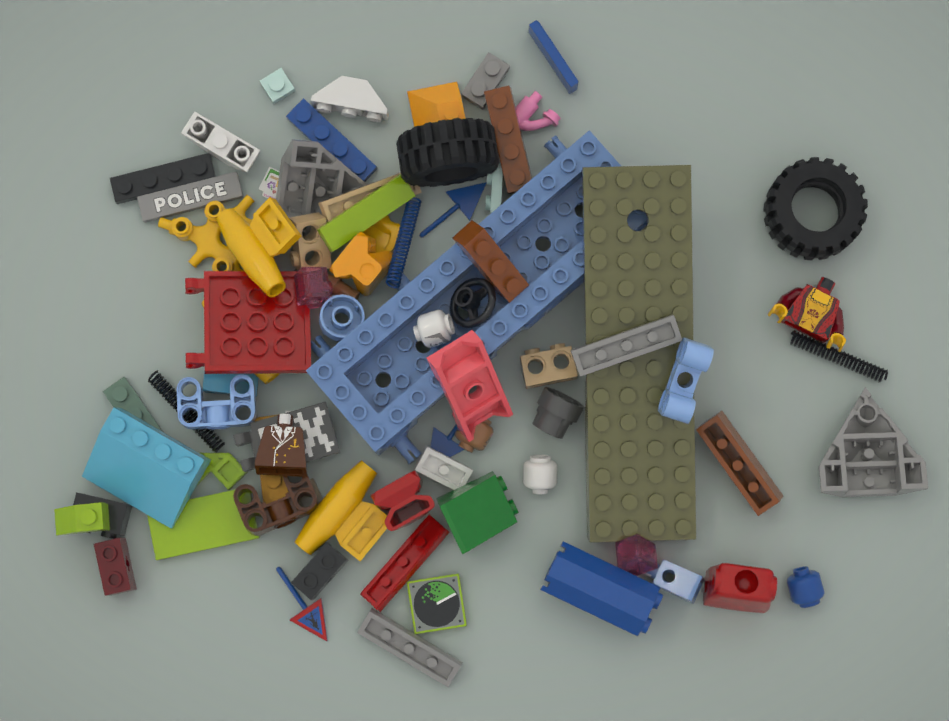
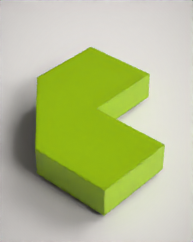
(224, 468)

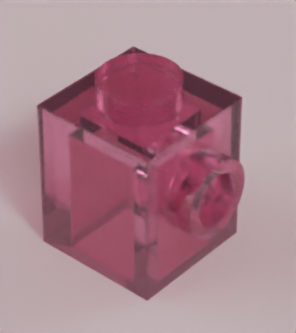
(312, 286)
(636, 555)

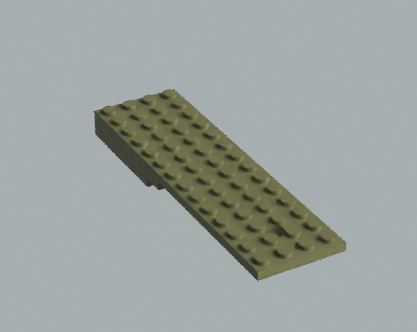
(635, 458)

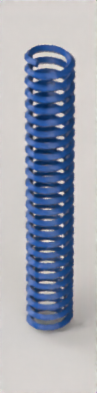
(397, 246)

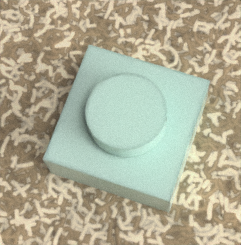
(277, 86)

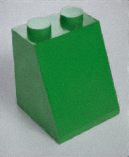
(478, 511)

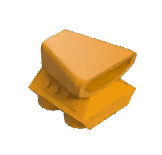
(362, 263)

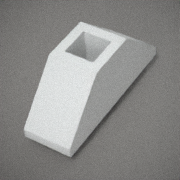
(351, 98)
(220, 143)

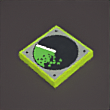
(436, 603)

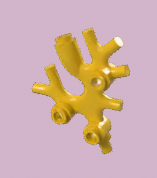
(208, 236)

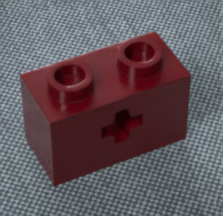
(115, 566)

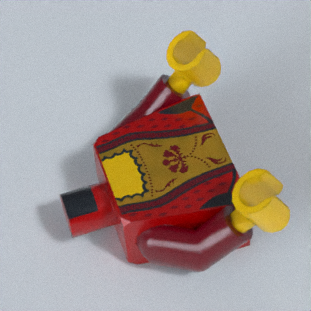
(813, 312)

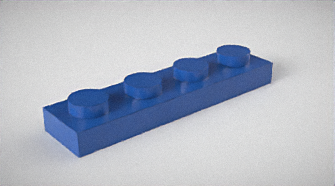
(318, 129)

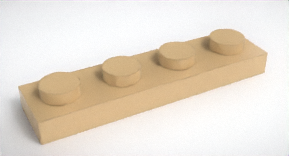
(336, 205)

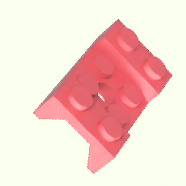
(458, 369)

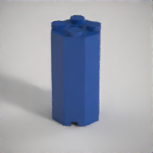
(602, 589)

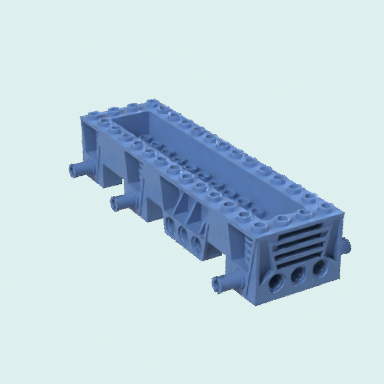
(387, 336)

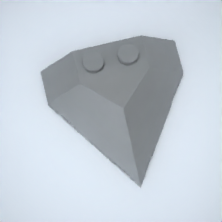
(311, 176)
(871, 457)

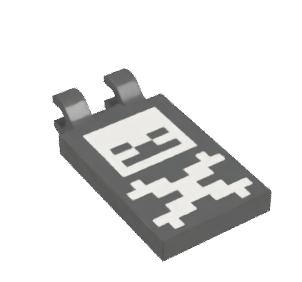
(317, 432)

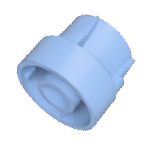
(340, 304)

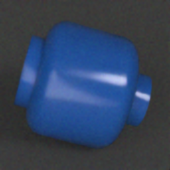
(805, 587)

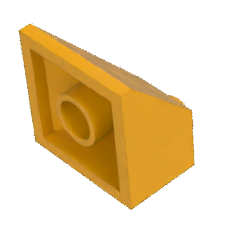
(436, 104)

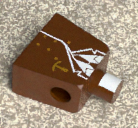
(282, 450)

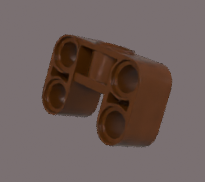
(279, 512)

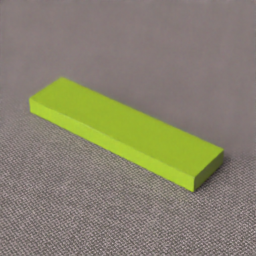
(365, 213)

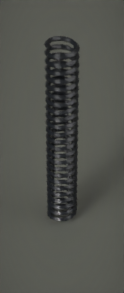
(812, 341)
(189, 413)

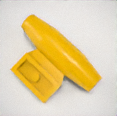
(258, 243)
(345, 515)

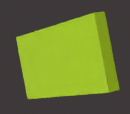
(202, 525)

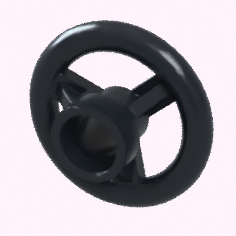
(470, 301)

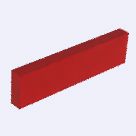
(404, 563)

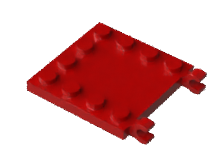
(249, 329)

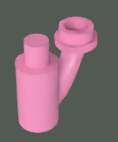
(527, 108)

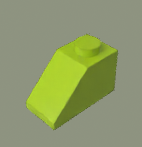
(82, 518)

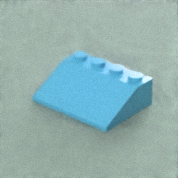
(144, 466)

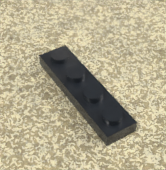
(161, 177)

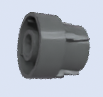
(556, 412)

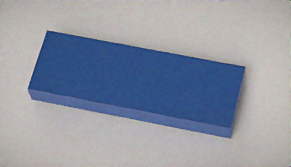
(553, 56)

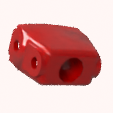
(739, 587)

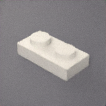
(442, 468)

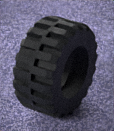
(447, 152)
(838, 185)

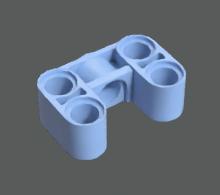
(678, 399)
(220, 413)

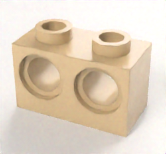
(310, 242)
(550, 373)

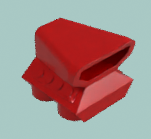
(403, 501)

